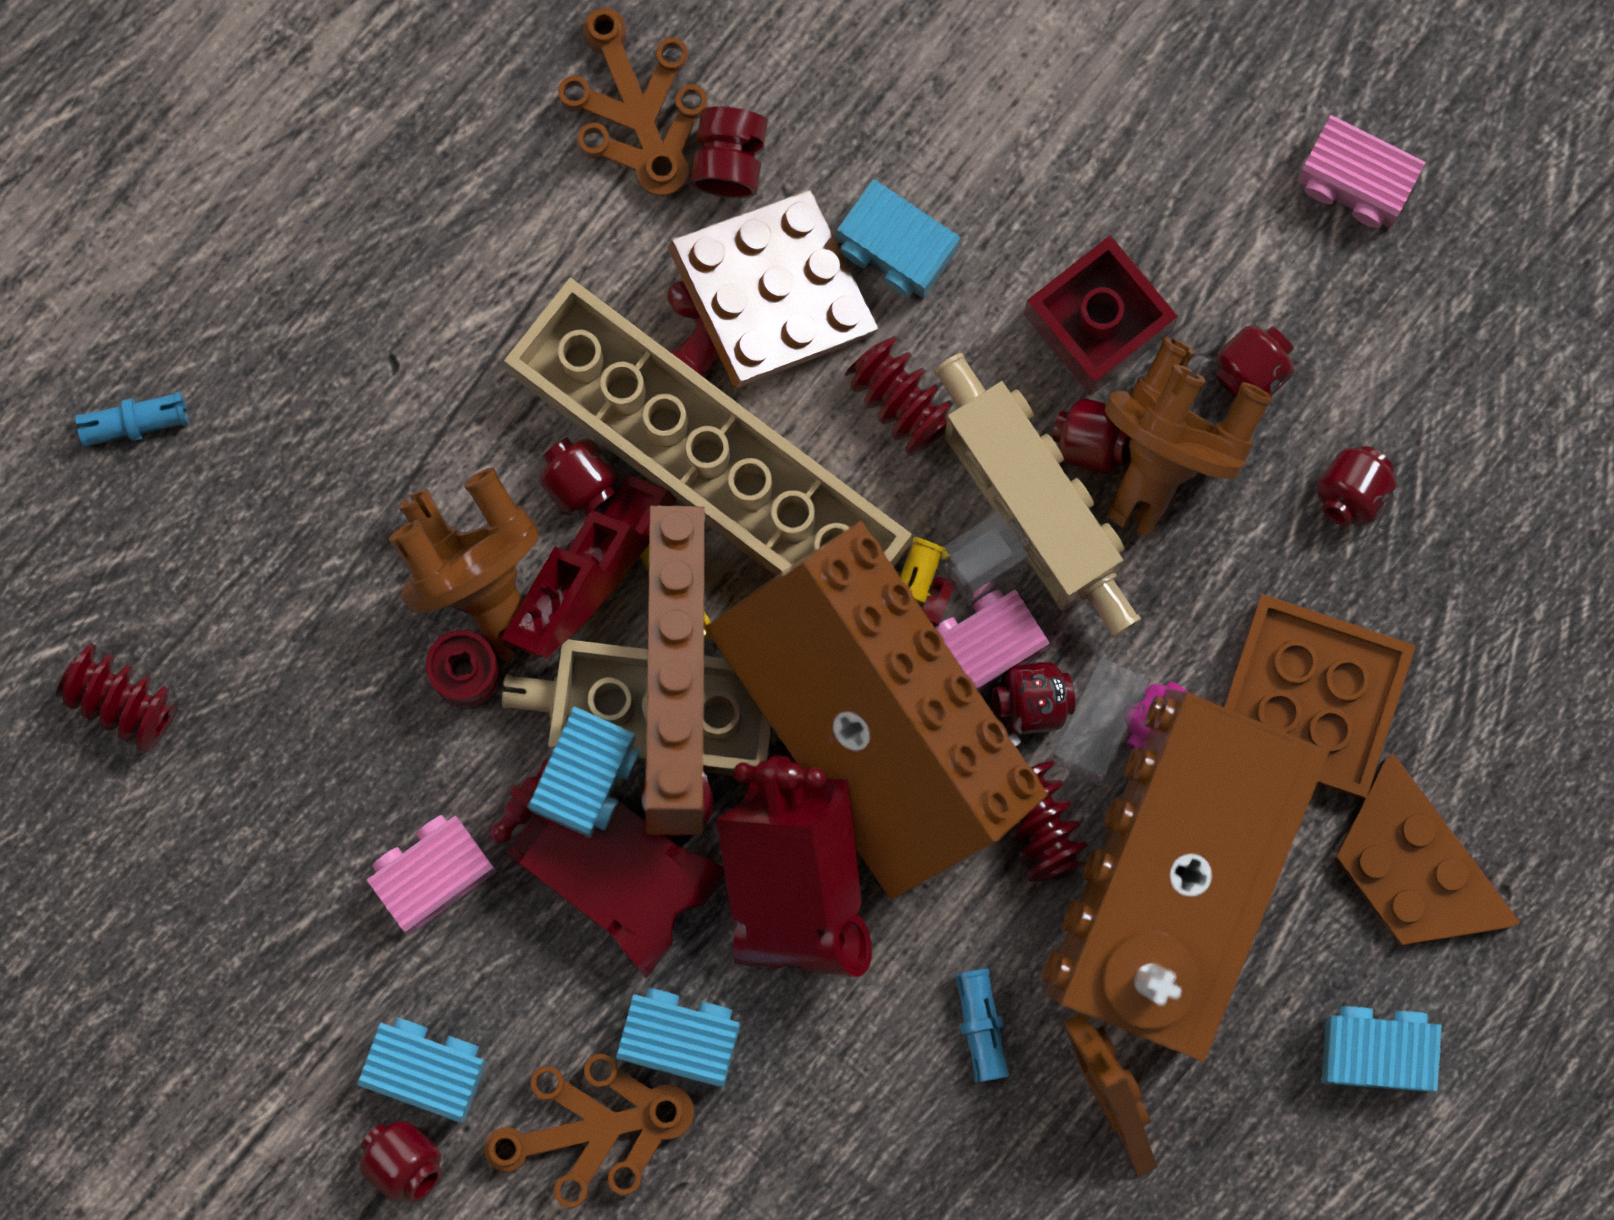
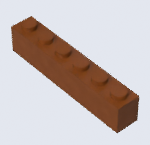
(675, 671)

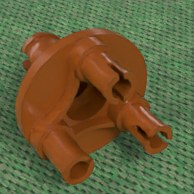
(1170, 440)
(468, 568)

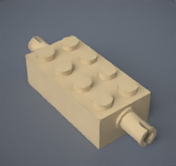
(1025, 483)
(614, 687)

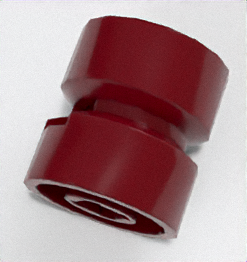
(728, 154)
(464, 669)

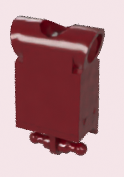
(794, 871)
(617, 878)

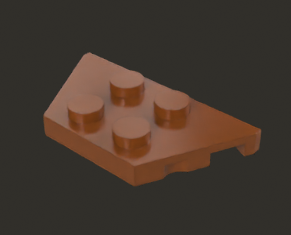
(1416, 867)
(1113, 1089)

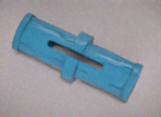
(132, 419)
(981, 1025)

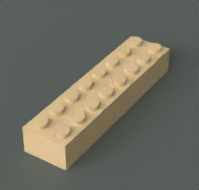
(688, 434)

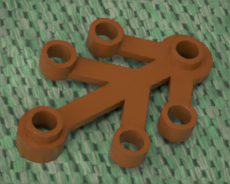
(637, 110)
(599, 1128)

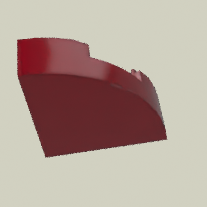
(938, 600)

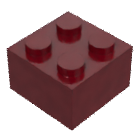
(1100, 315)

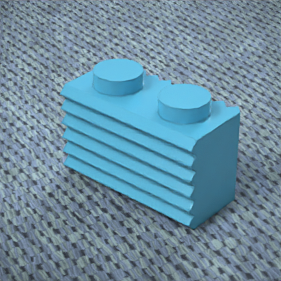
(897, 240)
(584, 772)
(678, 1038)
(1380, 1051)
(423, 1071)

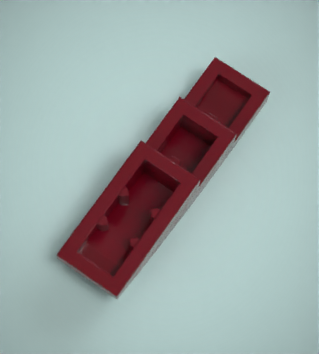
(584, 576)

